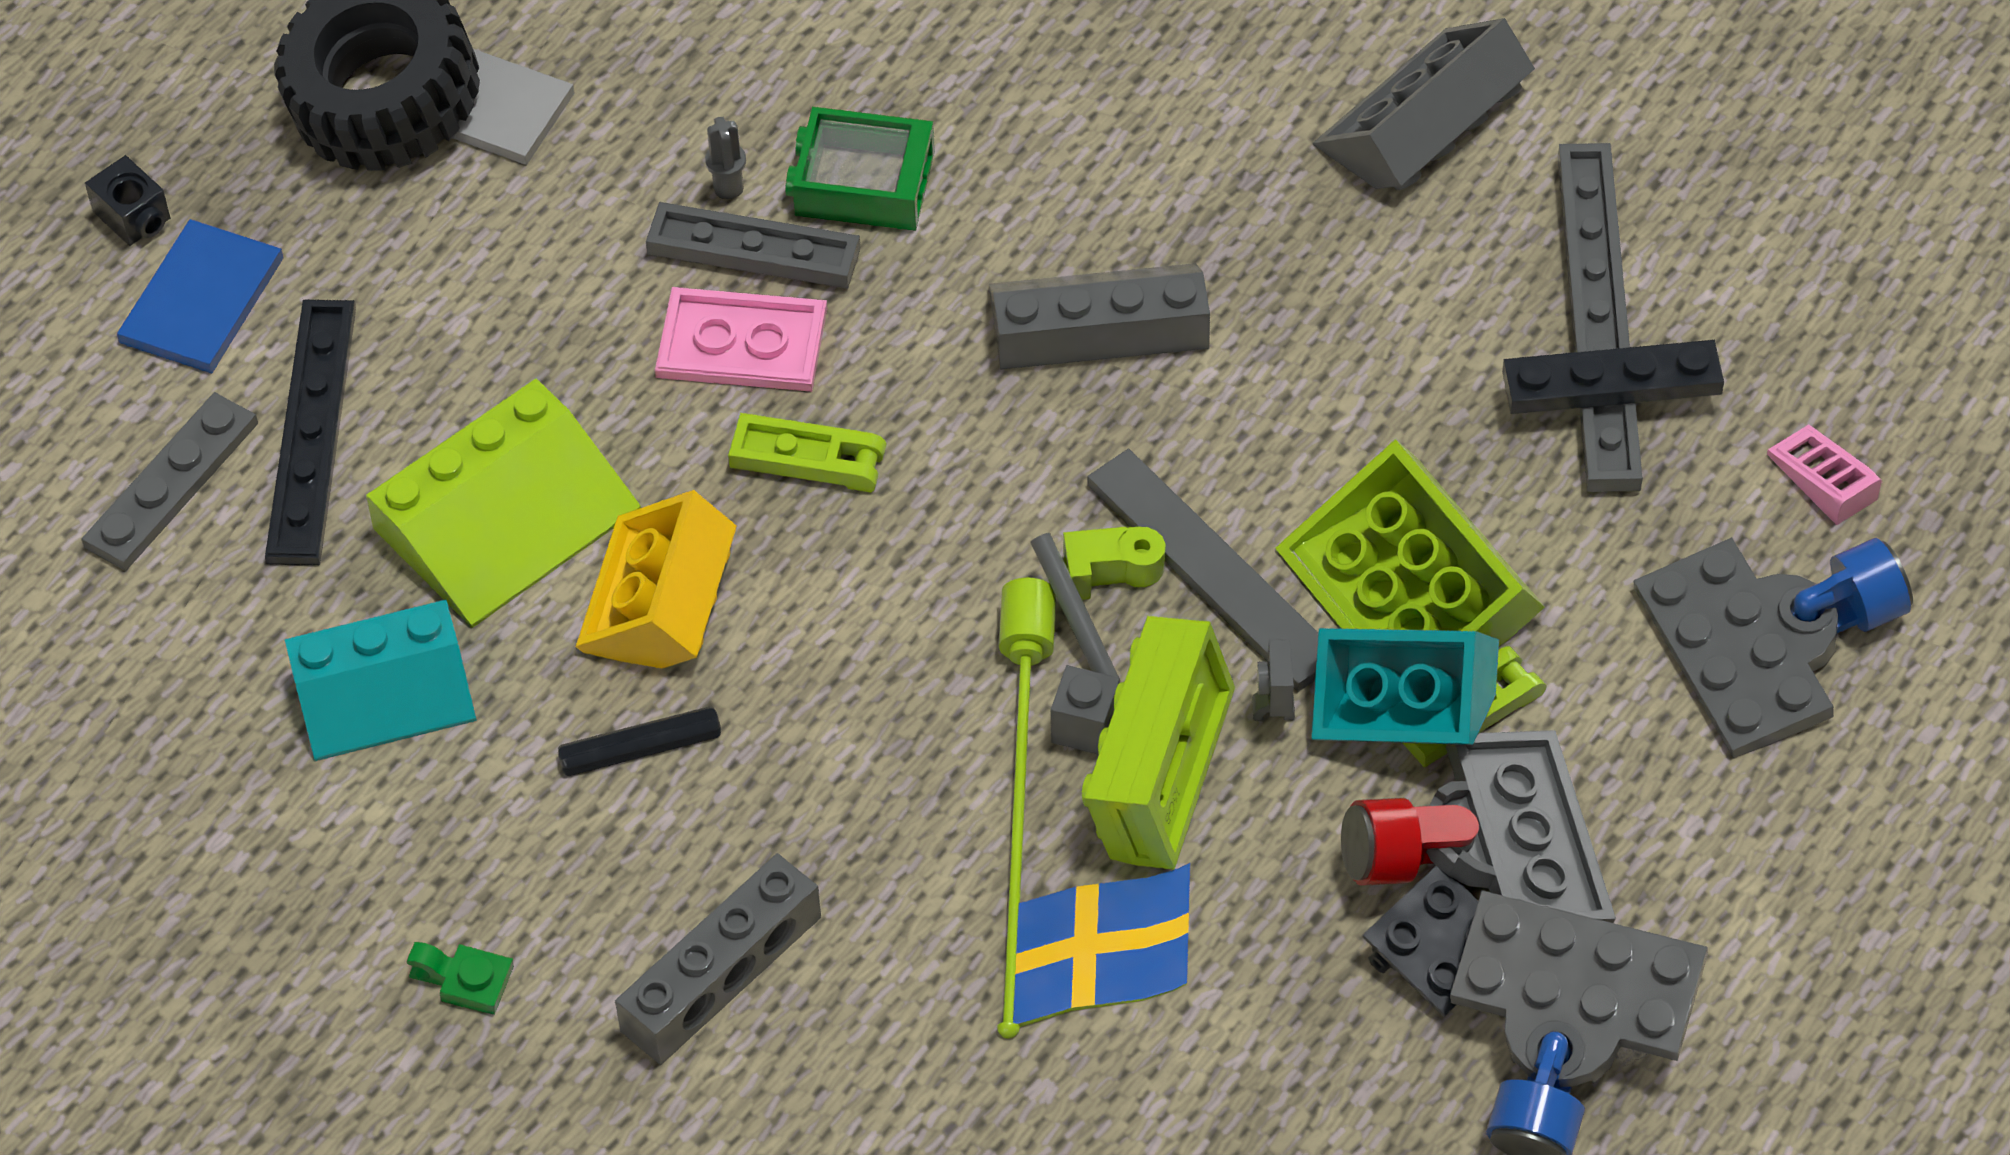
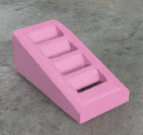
(1835, 503)

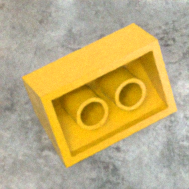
(658, 583)

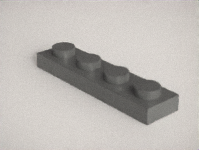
(753, 245)
(169, 481)

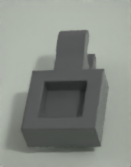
(1275, 683)

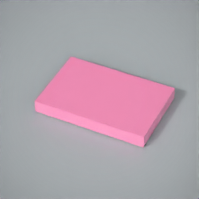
(741, 339)

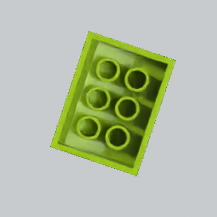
(500, 503)
(1406, 557)

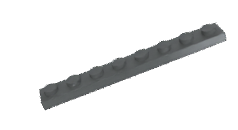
(1598, 307)

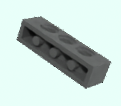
(718, 958)

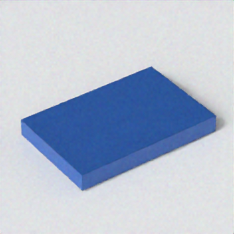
(200, 296)

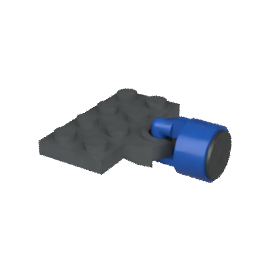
(1758, 640)
(1569, 1003)

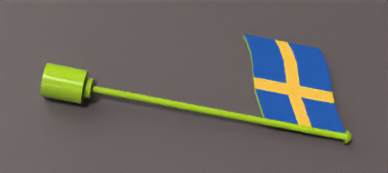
(1090, 940)

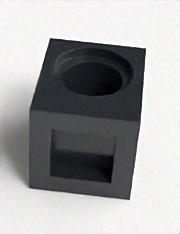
(128, 201)

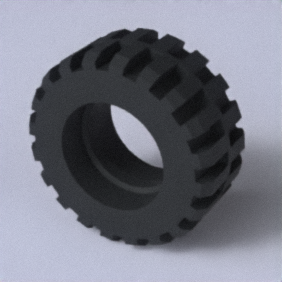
(383, 121)

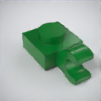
(468, 979)

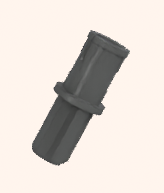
(725, 158)

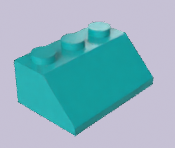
(380, 680)
(1403, 685)

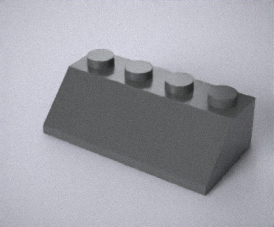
(1428, 104)
(1100, 316)

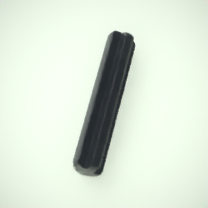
(639, 741)

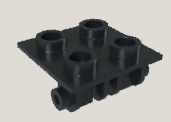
(1425, 936)

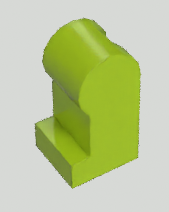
(1113, 557)

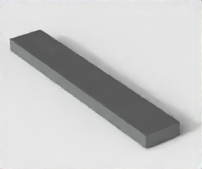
(1207, 562)

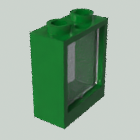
(861, 168)

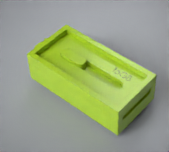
(1159, 742)

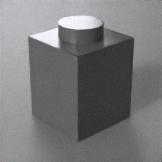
(1082, 708)

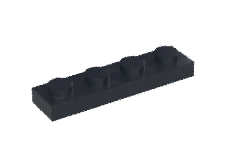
(1612, 376)

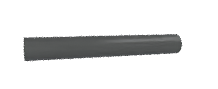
(1072, 605)

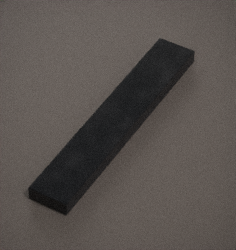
(310, 433)

